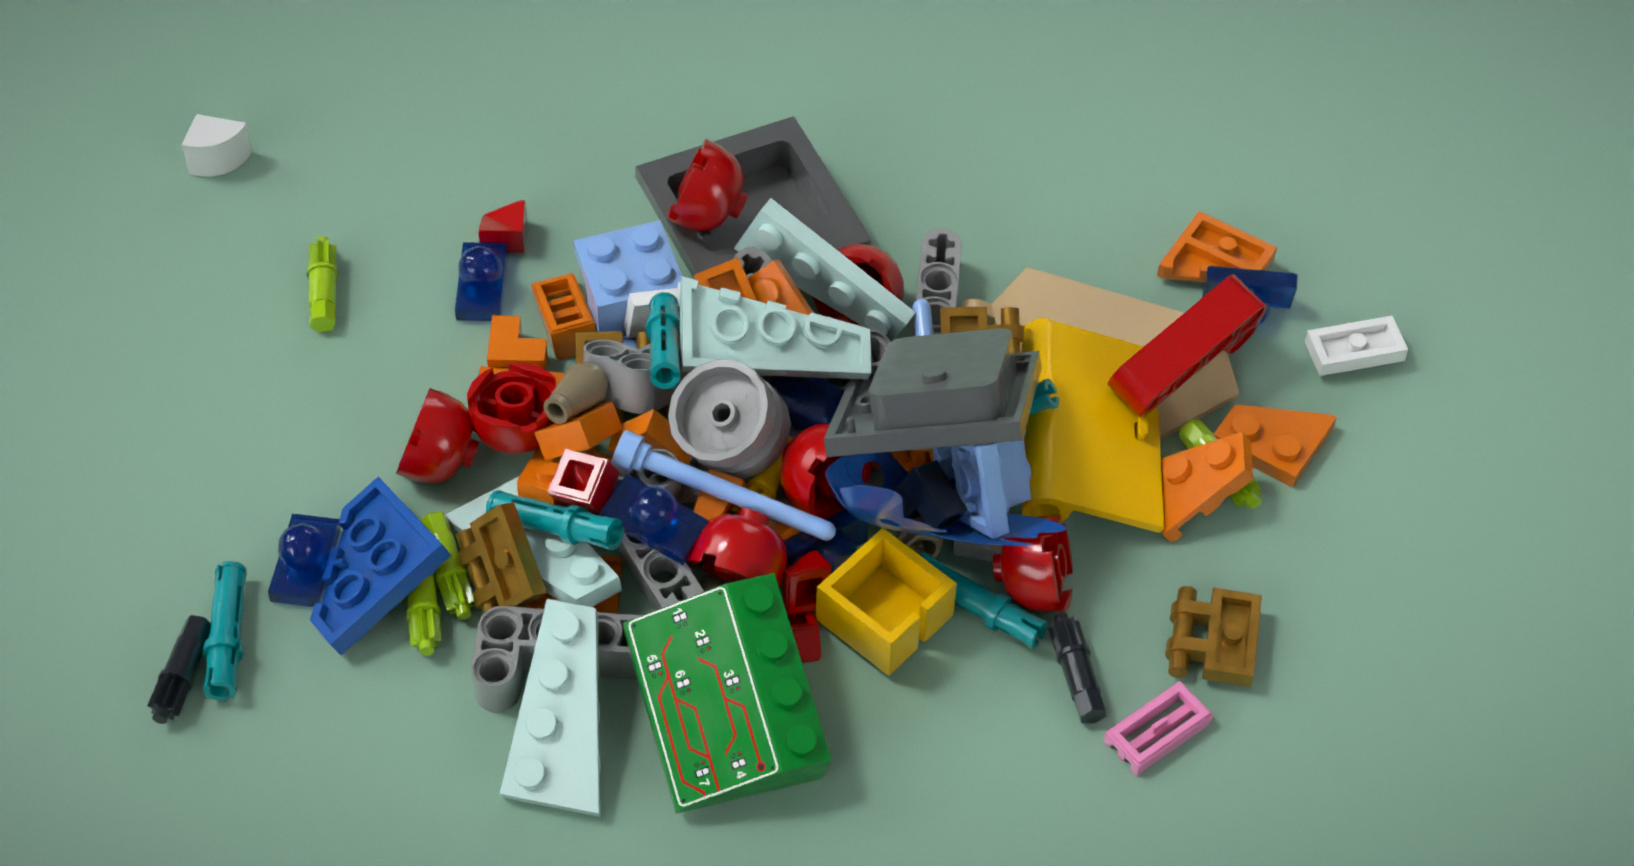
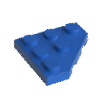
(374, 566)

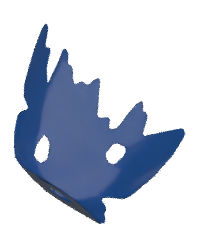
(885, 507)

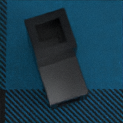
(930, 495)

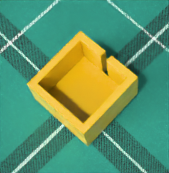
(885, 601)

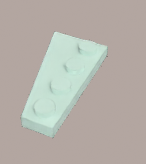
(825, 271)
(767, 336)
(567, 570)
(557, 728)

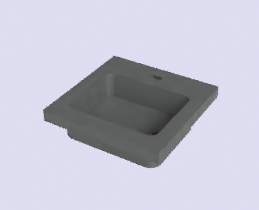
(776, 165)
(938, 395)

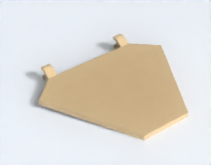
(1123, 318)

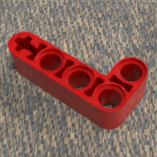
(1213, 324)

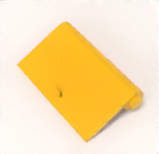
(1092, 447)

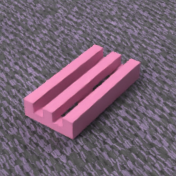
(1144, 760)

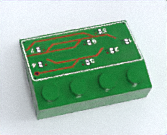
(727, 695)

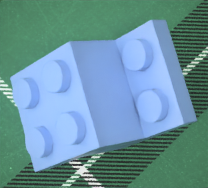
(624, 264)
(988, 481)

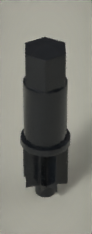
(1077, 667)
(177, 676)

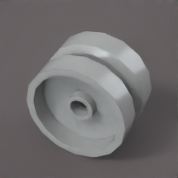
(729, 418)

